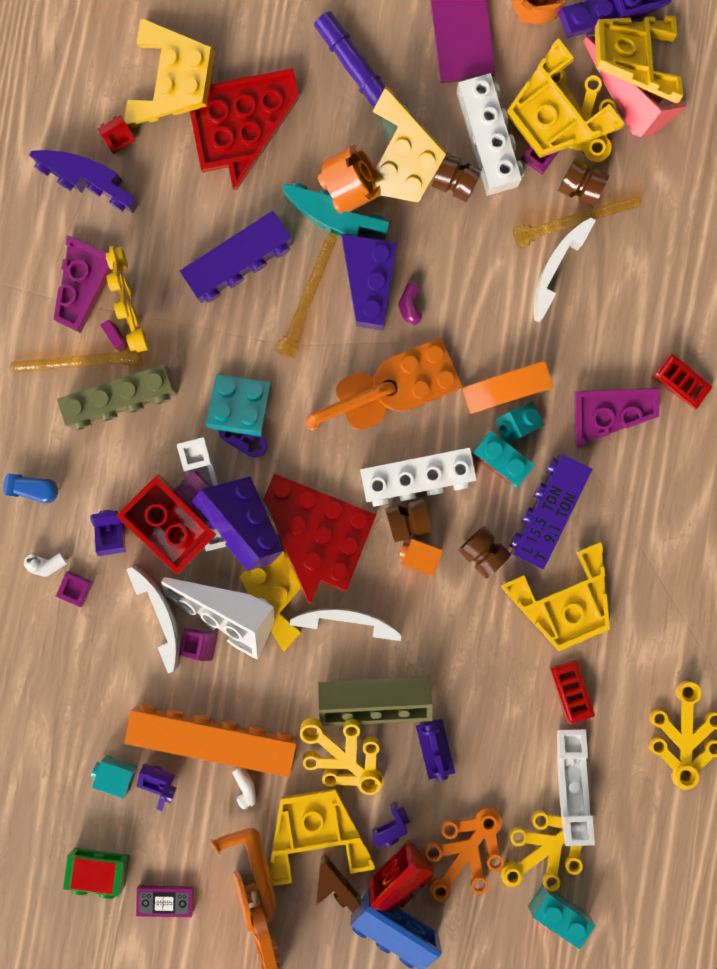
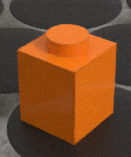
(420, 556)

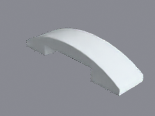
(544, 296)
(196, 456)
(381, 628)
(169, 651)
(573, 788)

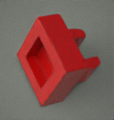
(116, 134)

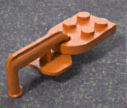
(416, 375)
(259, 916)

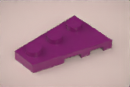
(81, 283)
(607, 411)

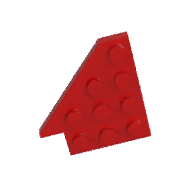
(242, 121)
(317, 533)

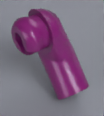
(407, 305)

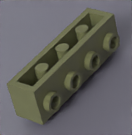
(116, 397)
(375, 701)

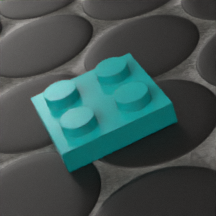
(238, 405)

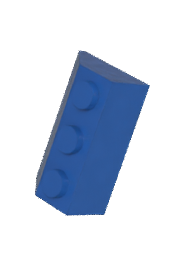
(397, 933)

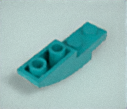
(320, 210)

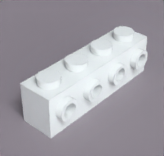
(489, 134)
(418, 475)

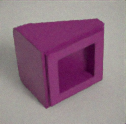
(198, 644)

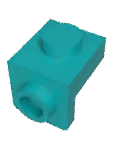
(519, 422)

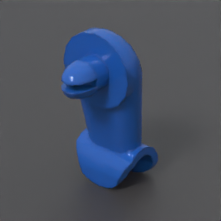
(32, 488)

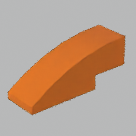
(507, 387)

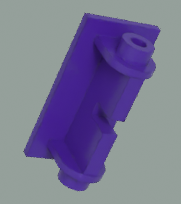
(435, 749)

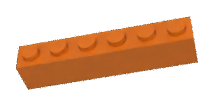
(211, 740)

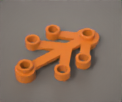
(467, 851)

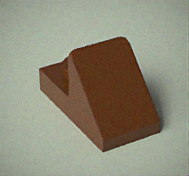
(332, 880)

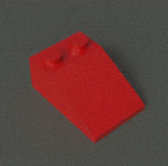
(166, 524)
(399, 878)

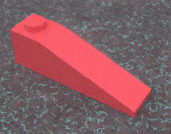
(639, 108)

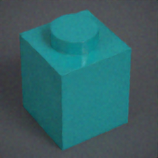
(113, 776)

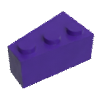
(369, 277)
(241, 520)

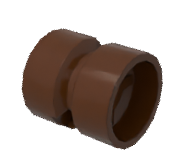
(456, 177)
(583, 183)
(408, 520)
(484, 552)

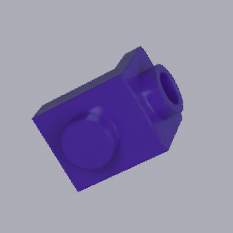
(108, 533)
(157, 781)
(389, 833)

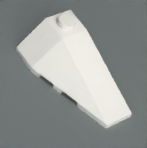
(234, 613)

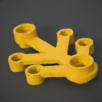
(586, 114)
(124, 308)
(686, 740)
(343, 758)
(550, 847)

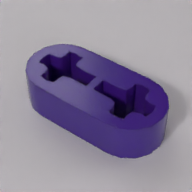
(242, 446)

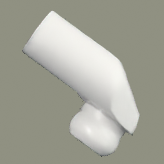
(44, 567)
(247, 786)

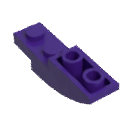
(583, 16)
(79, 171)

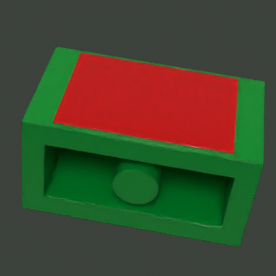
(95, 873)

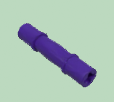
(350, 57)

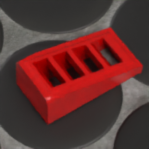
(673, 361)
(585, 700)

